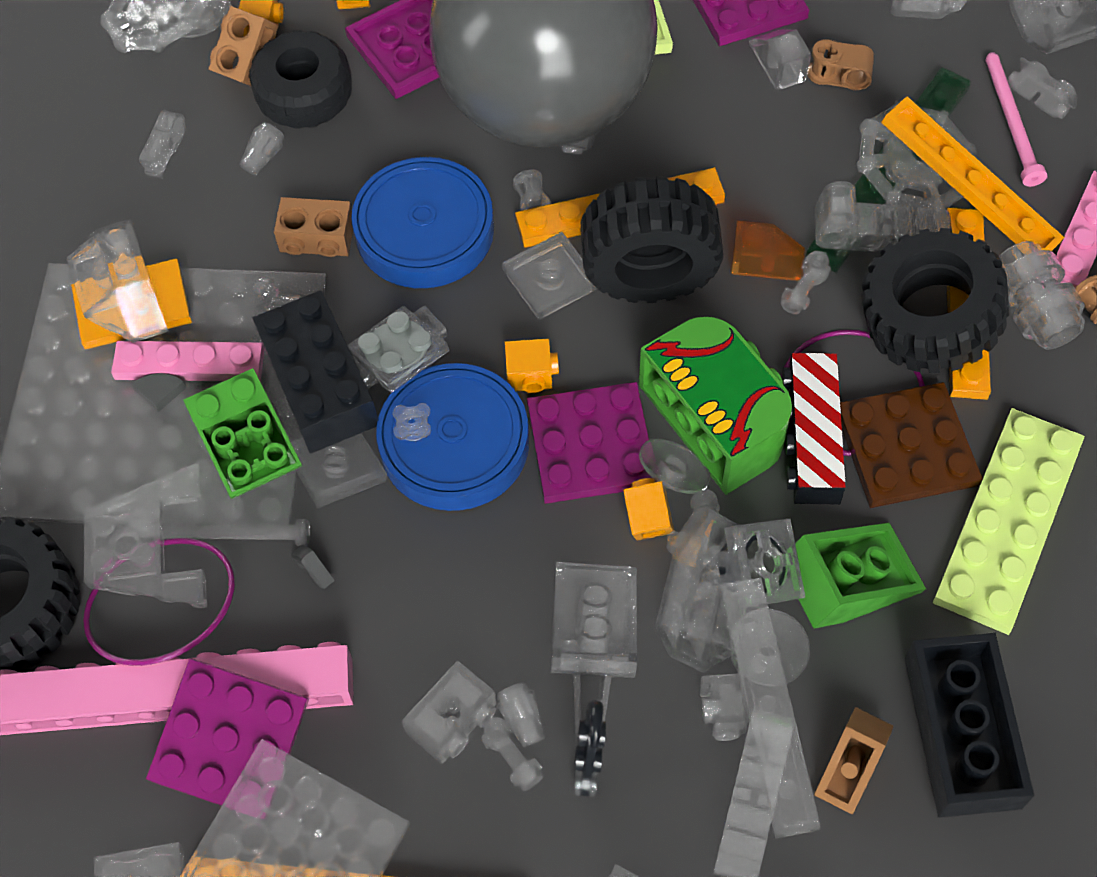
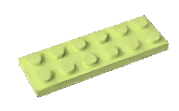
(1009, 521)

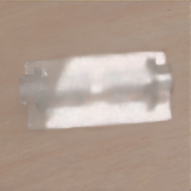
(1054, 93)

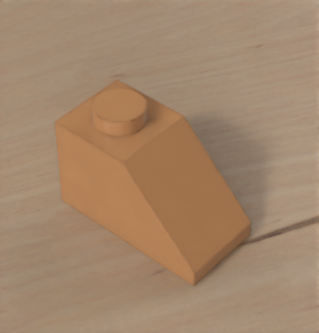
(854, 760)

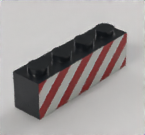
(815, 429)

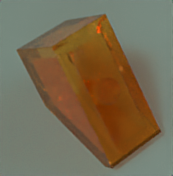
(766, 252)

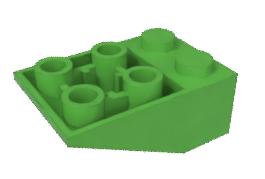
(242, 433)

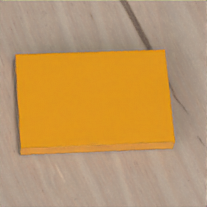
(171, 296)

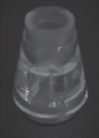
(261, 147)
(521, 711)

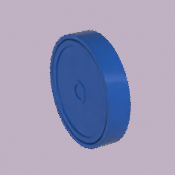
(423, 222)
(473, 443)

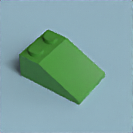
(854, 573)

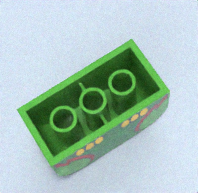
(718, 398)

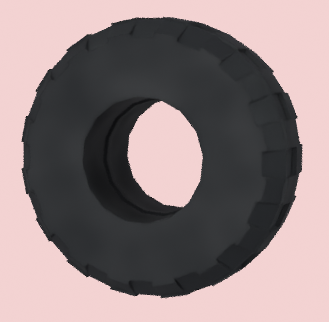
(304, 101)

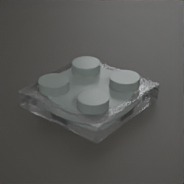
(397, 348)

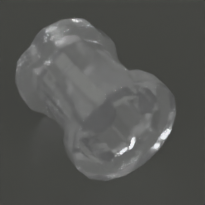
(532, 189)

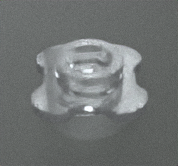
(412, 431)

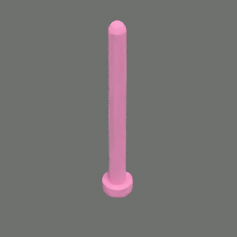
(1033, 173)

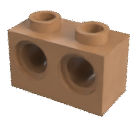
(233, 43)
(308, 225)

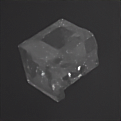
(724, 706)

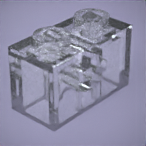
(454, 692)

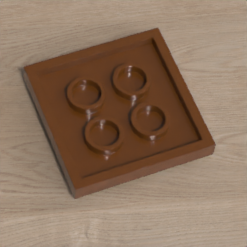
(908, 445)

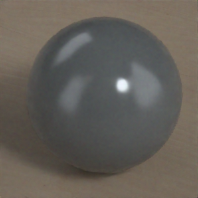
(543, 66)

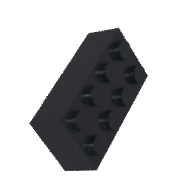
(316, 371)
(968, 725)

